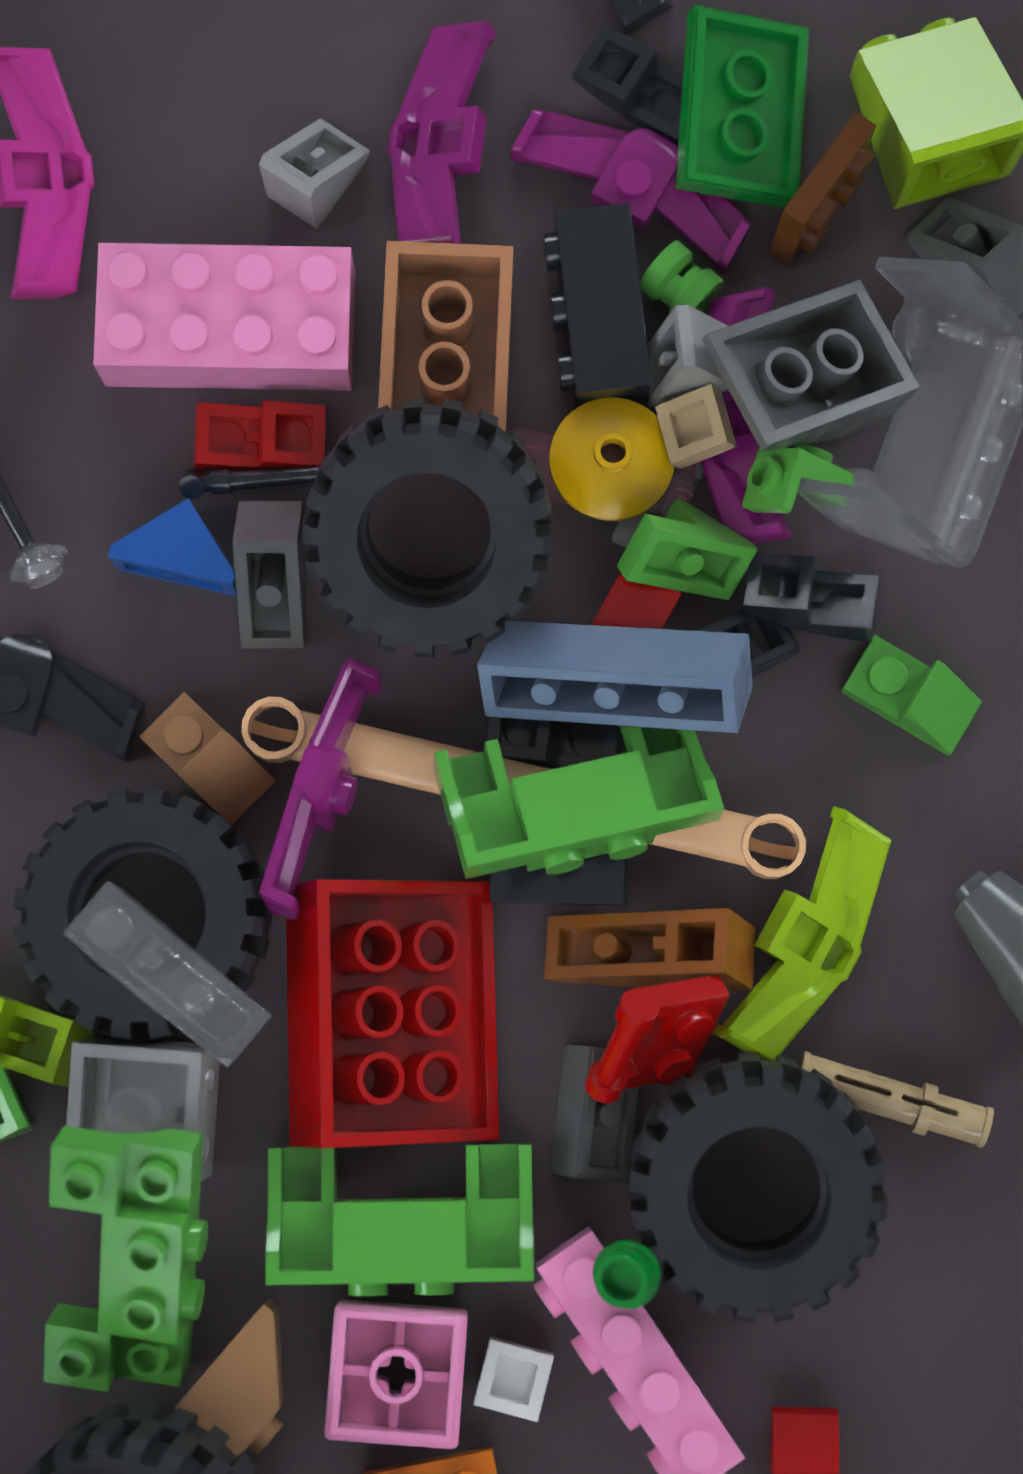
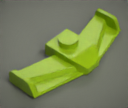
(811, 940)

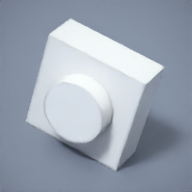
(513, 1379)

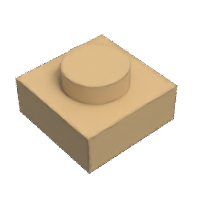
(695, 426)

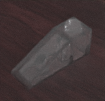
(167, 973)

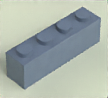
(617, 676)

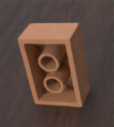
(447, 325)

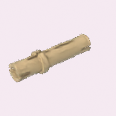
(907, 1103)

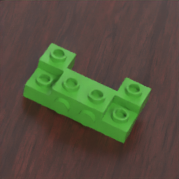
(576, 809)
(399, 1239)
(148, 1256)

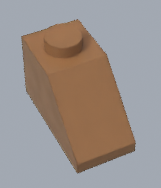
(244, 1385)

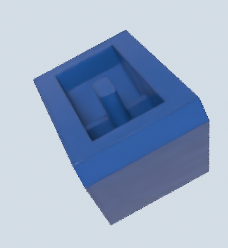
(176, 550)

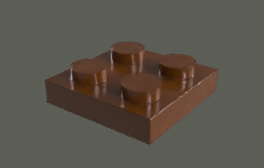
(829, 184)

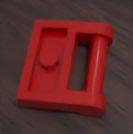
(657, 1035)

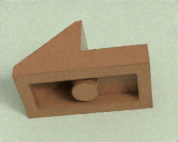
(208, 759)

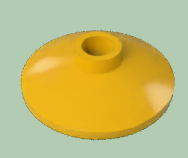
(605, 488)

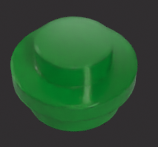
(626, 1274)

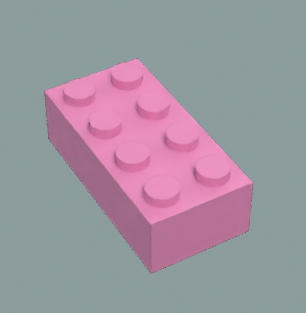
(225, 316)

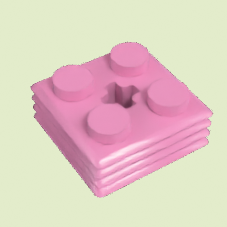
(361, 1400)

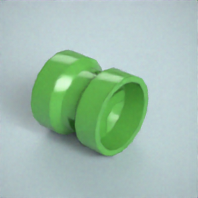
(679, 280)

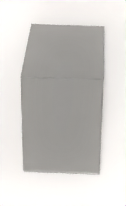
(312, 170)
(680, 357)

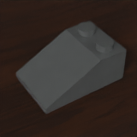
(813, 369)

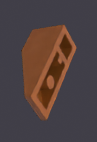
(650, 948)

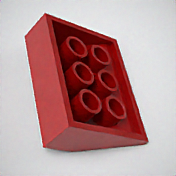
(391, 1013)

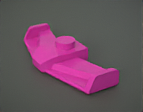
(44, 174)

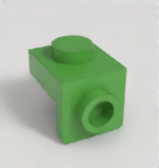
(778, 472)

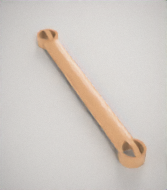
(410, 759)

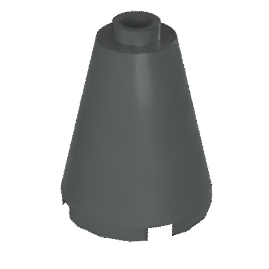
(993, 923)

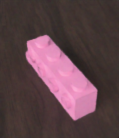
(639, 1361)

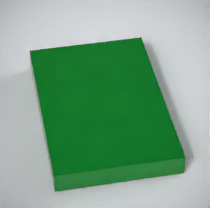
(742, 107)

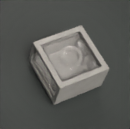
(144, 1088)

